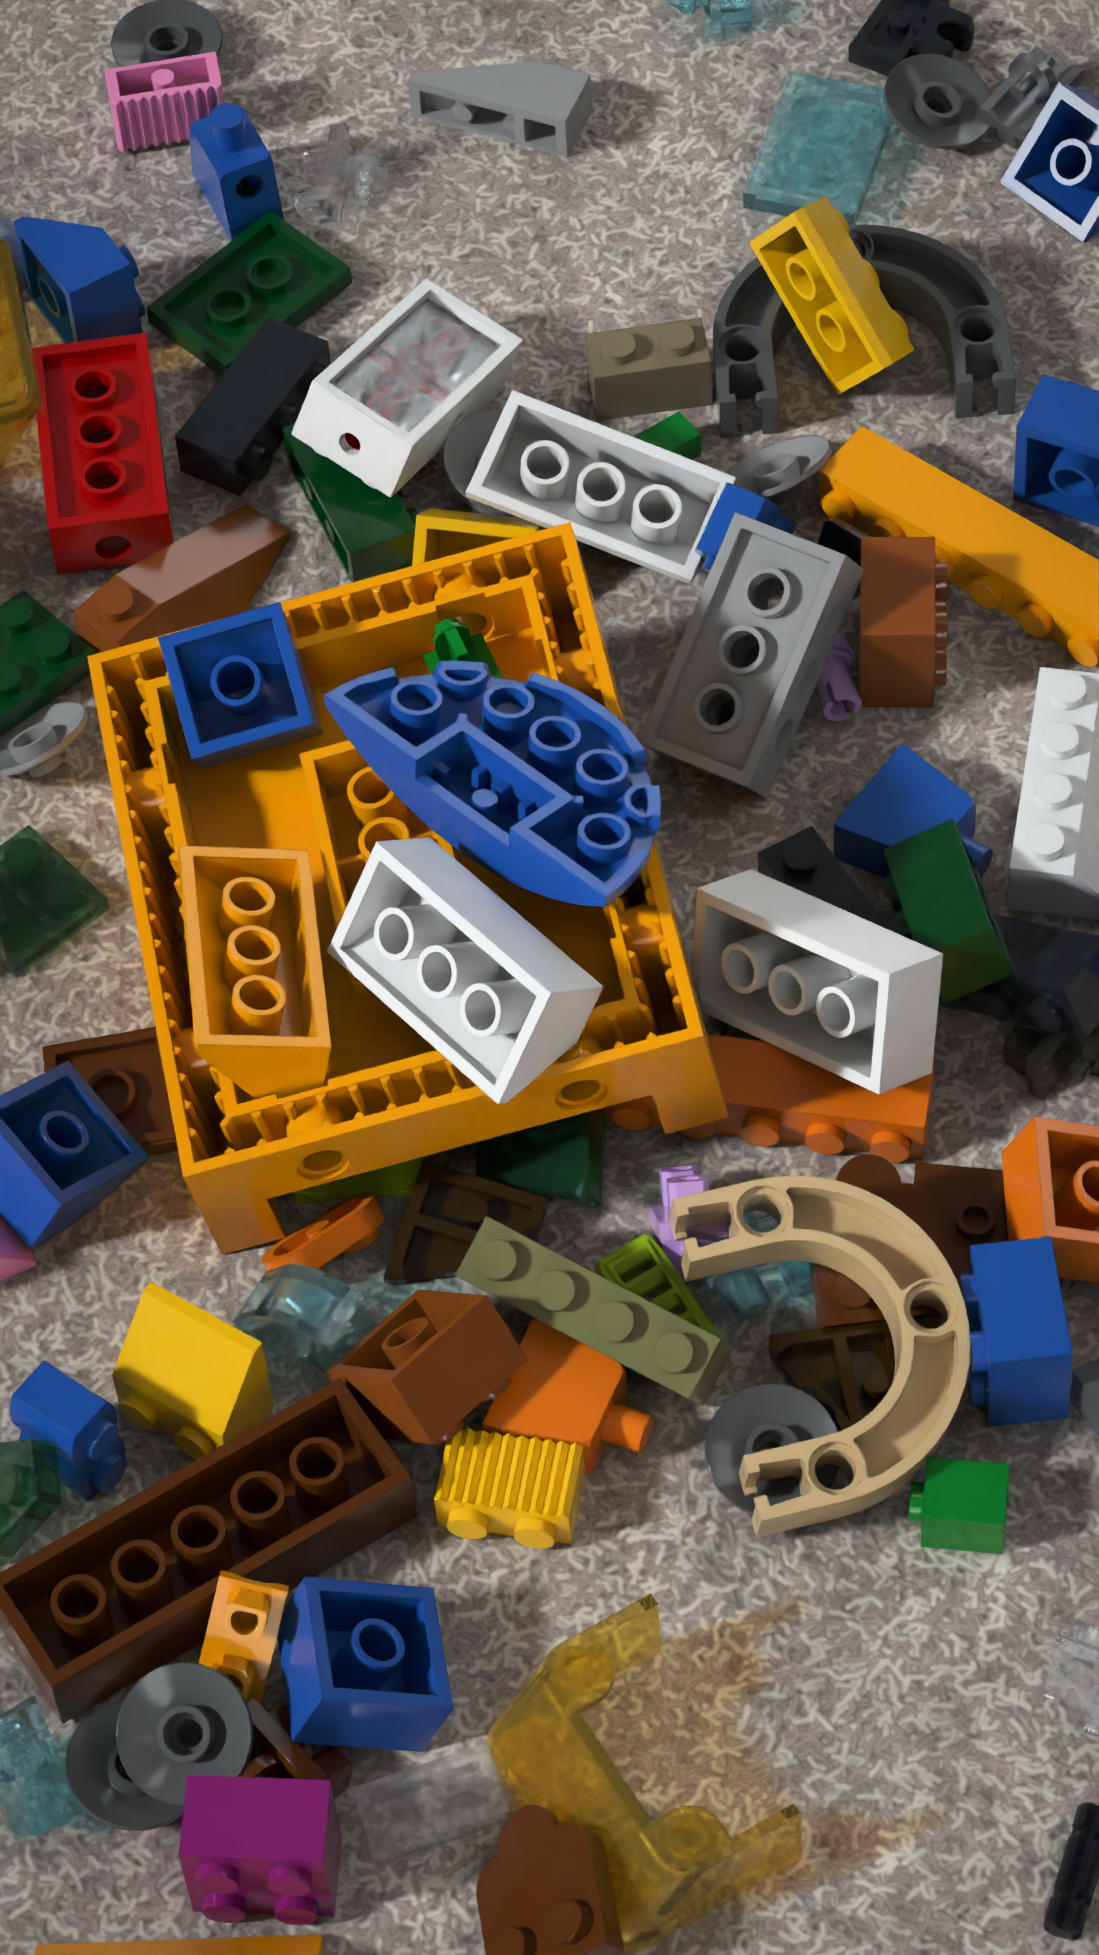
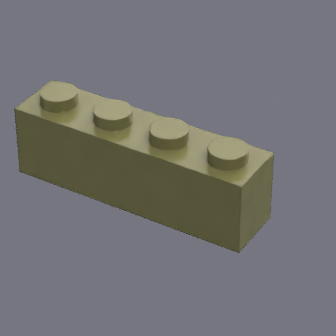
(594, 1311)

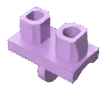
(675, 1183)

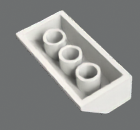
(604, 482)
(1058, 809)
(462, 966)

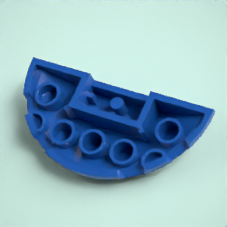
(511, 774)

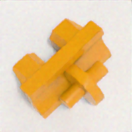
(244, 1631)

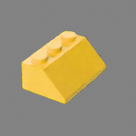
(832, 294)

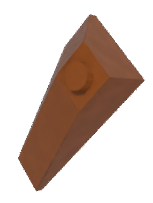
(185, 583)

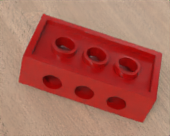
(87, 391)

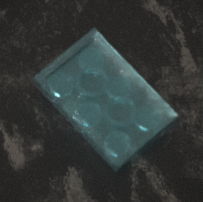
(819, 145)

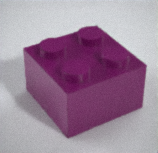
(260, 1848)

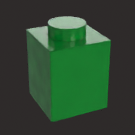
(961, 1505)

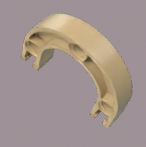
(899, 1270)

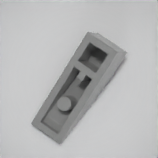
(511, 102)

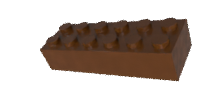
(146, 1573)

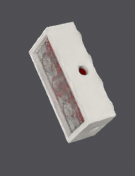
(405, 387)

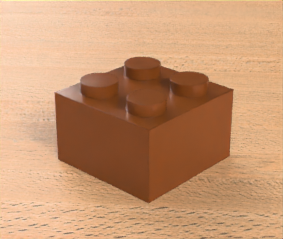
(902, 622)
(430, 1365)

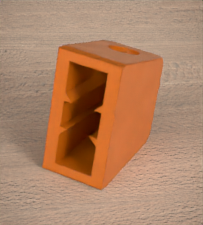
(569, 1397)

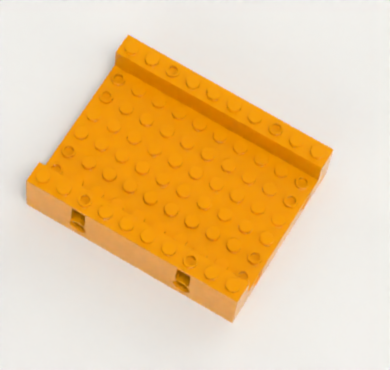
(384, 1084)

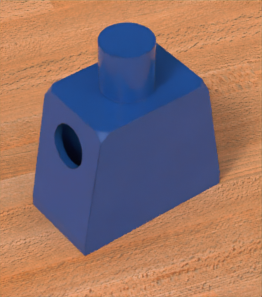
(224, 152)
(898, 804)

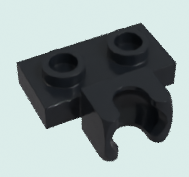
(910, 29)

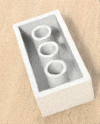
(816, 980)

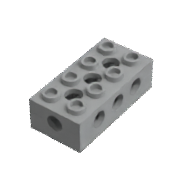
(721, 630)

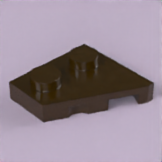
(447, 1215)
(839, 1366)

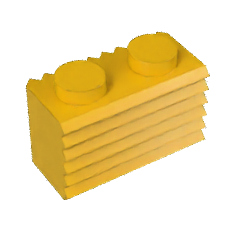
(510, 1487)

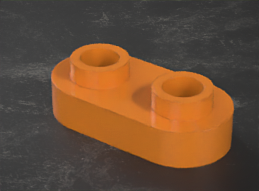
(341, 1228)

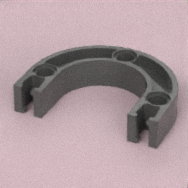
(915, 278)

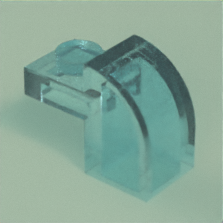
(304, 1315)

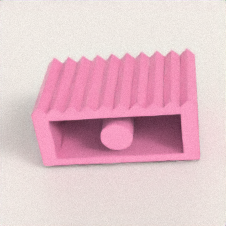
(162, 99)

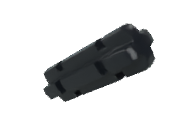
(1076, 1876)

